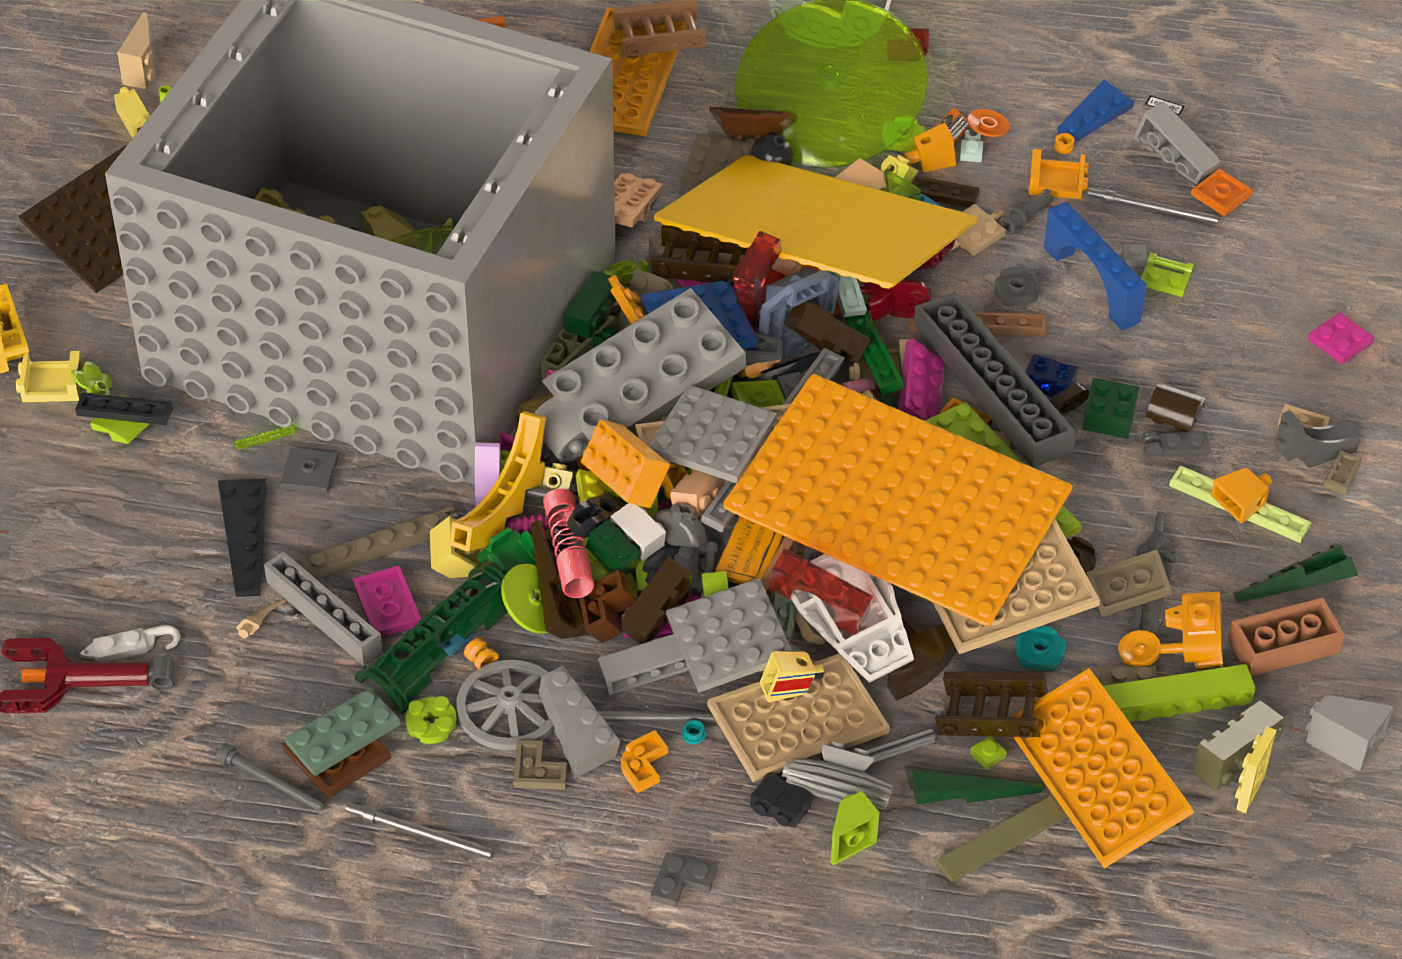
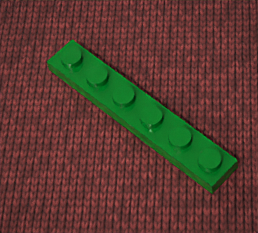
(876, 355)

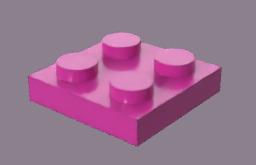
(1341, 338)

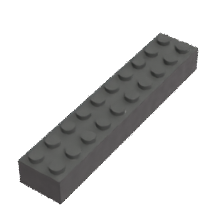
(995, 379)

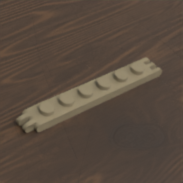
(374, 544)

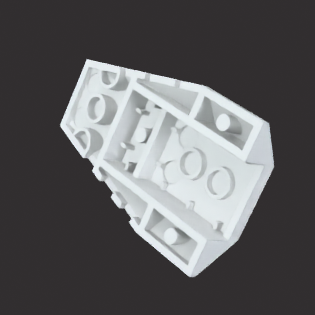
(881, 641)

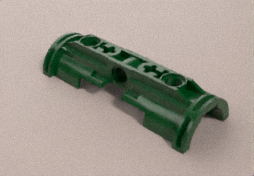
(409, 676)

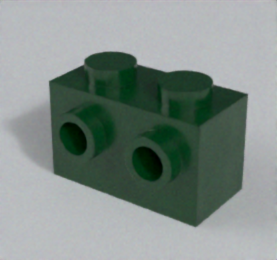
(613, 549)

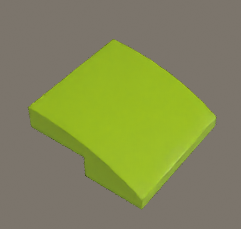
(118, 430)

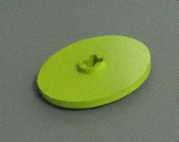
(517, 591)

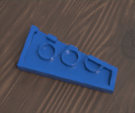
(1095, 111)

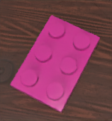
(387, 601)

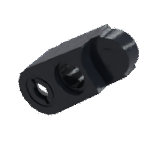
(593, 513)

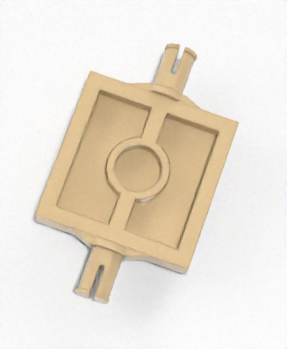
(982, 233)

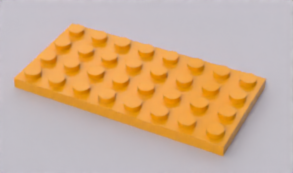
(636, 79)
(1101, 770)

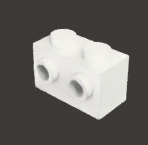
(640, 529)

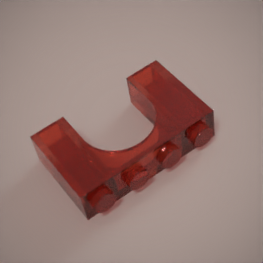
(755, 274)
(847, 600)

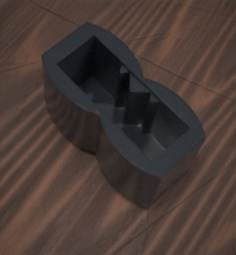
(780, 800)

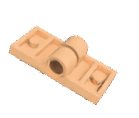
(634, 198)

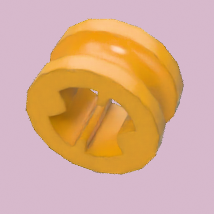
(1063, 148)

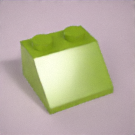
(854, 827)

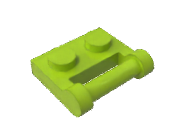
(1167, 280)

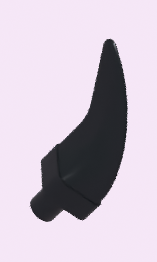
(656, 560)

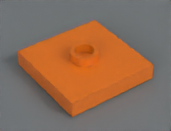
(1222, 192)

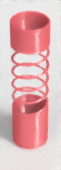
(572, 563)

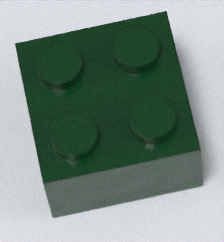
(1110, 408)

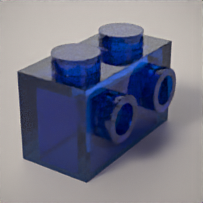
(1051, 375)

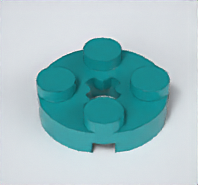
(1031, 658)

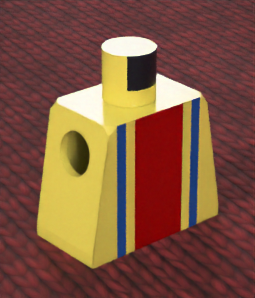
(789, 675)

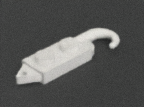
(128, 643)

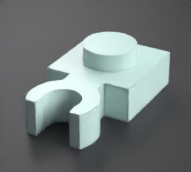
(971, 148)

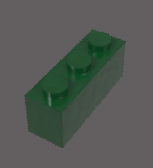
(590, 306)

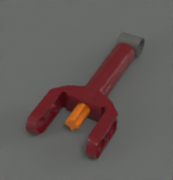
(63, 673)

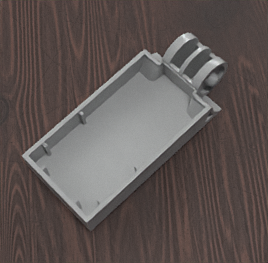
(638, 374)

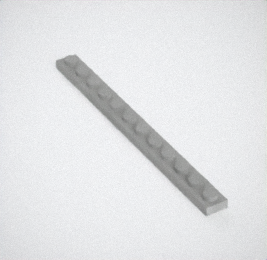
(826, 366)

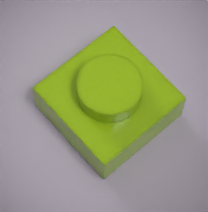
(988, 752)

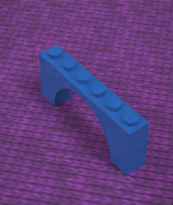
(1124, 288)

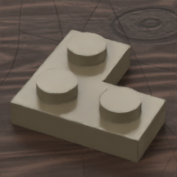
(532, 772)

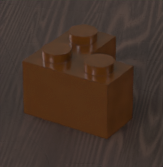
(603, 604)

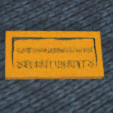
(749, 551)

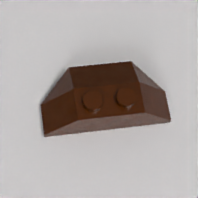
(751, 123)

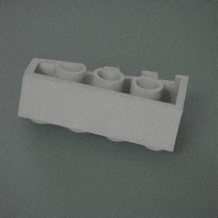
(1176, 143)
(577, 723)

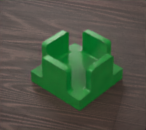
(509, 550)

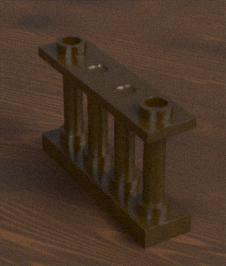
(686, 268)
(991, 684)

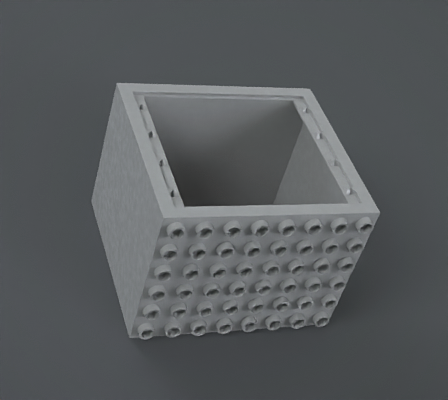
(345, 116)

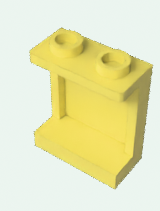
(49, 379)

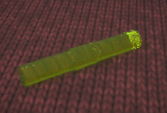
(264, 437)

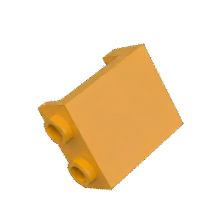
(1060, 177)

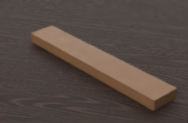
(1008, 323)

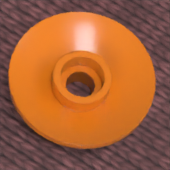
(988, 123)

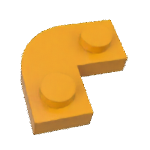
(637, 760)

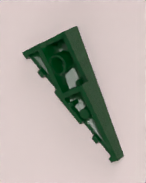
(1315, 570)
(941, 785)

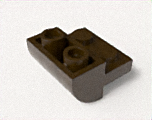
(1174, 407)

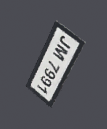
(1152, 101)

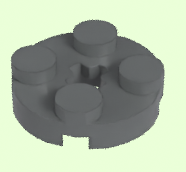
(1010, 295)

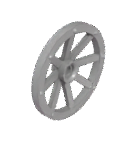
(508, 701)

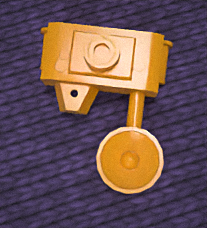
(1202, 634)

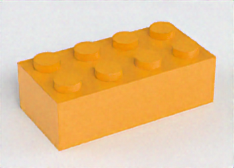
(625, 463)

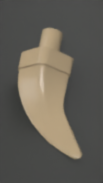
(252, 622)

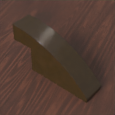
(931, 654)

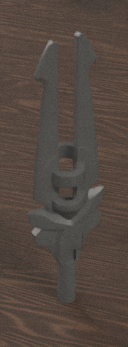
(1166, 551)

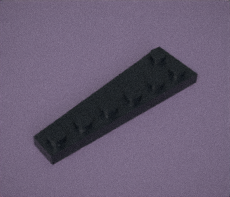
(244, 522)

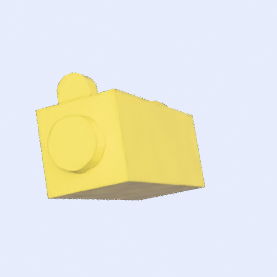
(131, 110)

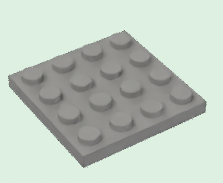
(713, 433)
(727, 634)

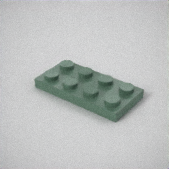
(342, 731)

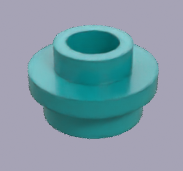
(693, 726)

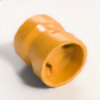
(478, 652)

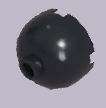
(773, 148)

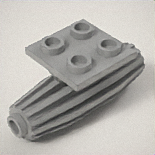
(838, 775)

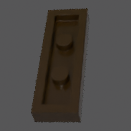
(947, 192)

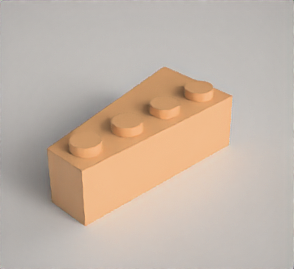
(697, 490)

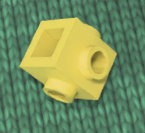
(899, 167)
(557, 470)

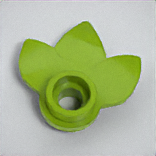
(93, 379)

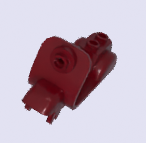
(904, 296)

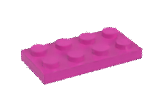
(922, 381)

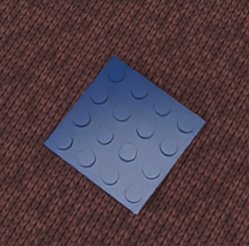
(720, 300)

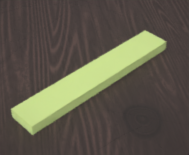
(1267, 516)

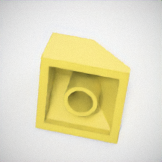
(384, 223)

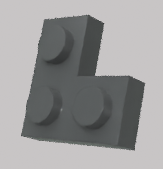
(681, 872)

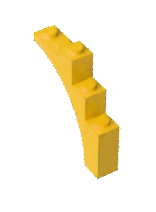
(507, 495)

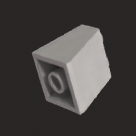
(1348, 728)

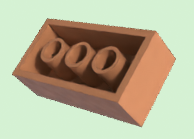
(1286, 637)

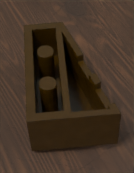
(826, 331)
(665, 591)

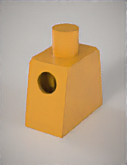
(933, 149)
(1241, 492)

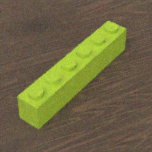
(1183, 693)

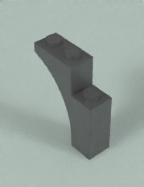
(1314, 444)

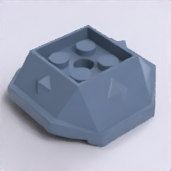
(789, 292)

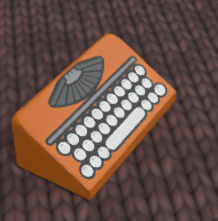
(956, 124)

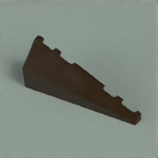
(561, 613)

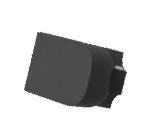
(681, 525)

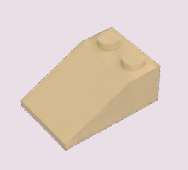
(137, 56)

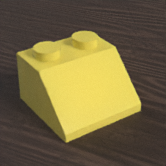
(449, 559)

